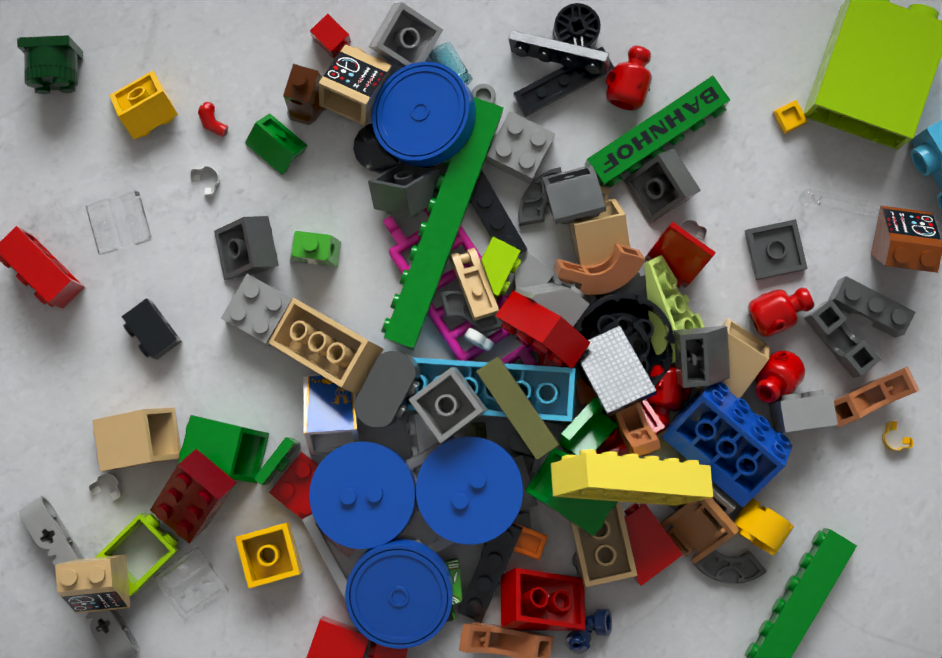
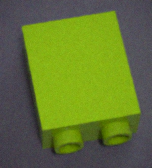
(877, 70)

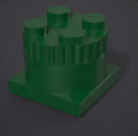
(50, 63)

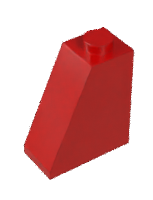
(649, 543)

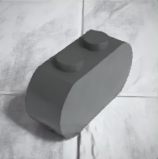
(387, 389)

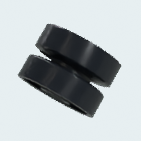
(577, 17)

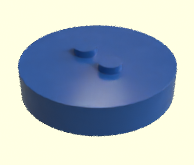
(423, 114)
(469, 490)
(363, 495)
(399, 594)

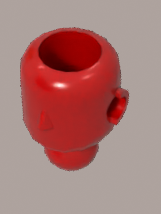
(630, 80)
(777, 311)
(779, 376)
(669, 394)

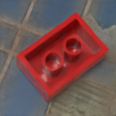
(38, 268)
(542, 329)

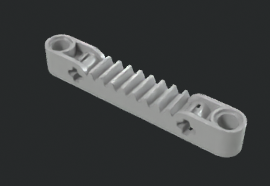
(40, 520)

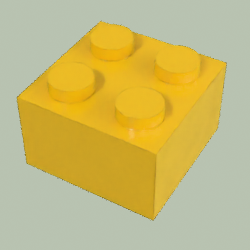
(269, 554)

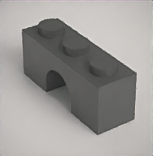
(881, 310)
(850, 351)

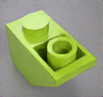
(497, 263)

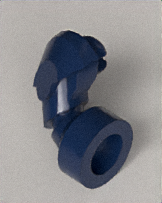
(599, 622)

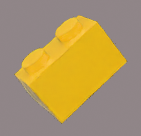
(143, 105)

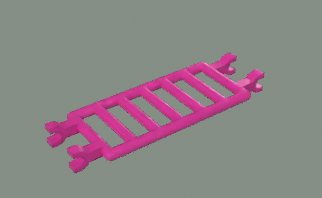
(436, 314)

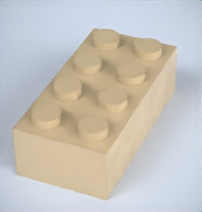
(325, 346)
(607, 553)

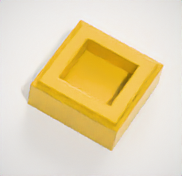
(790, 117)

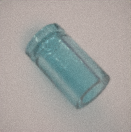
(446, 55)

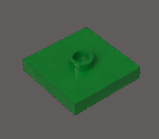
(277, 462)

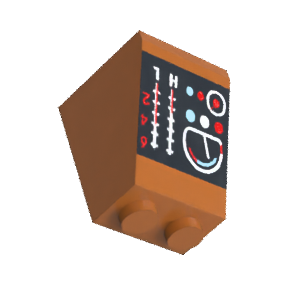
(907, 239)

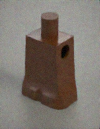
(303, 95)

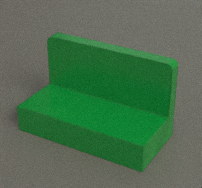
(275, 143)
(588, 429)

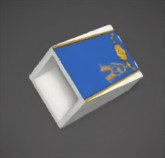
(328, 415)

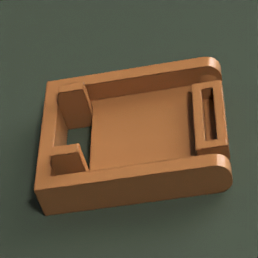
(696, 529)

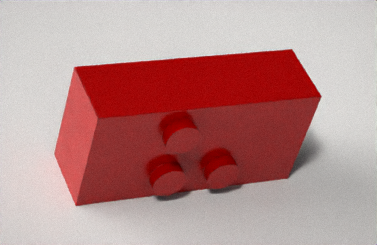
(337, 640)

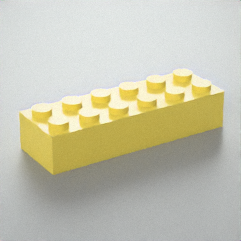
(631, 478)

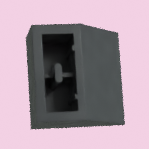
(574, 195)
(701, 356)

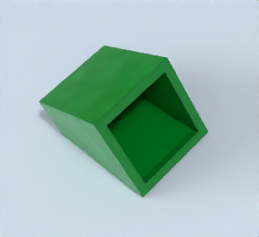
(230, 447)
(583, 513)

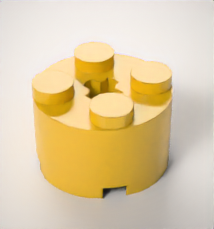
(763, 527)

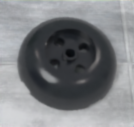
(609, 310)

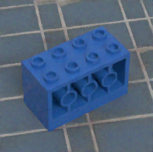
(730, 439)

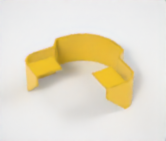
(893, 426)

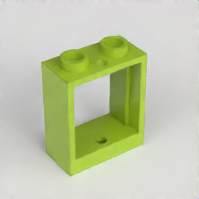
(166, 539)

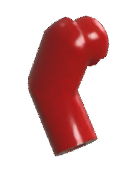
(208, 121)

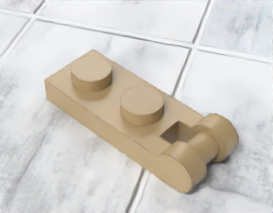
(474, 284)

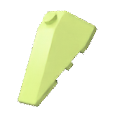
(663, 292)

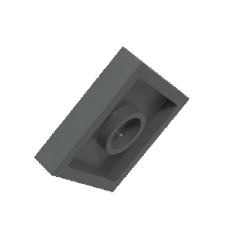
(776, 249)

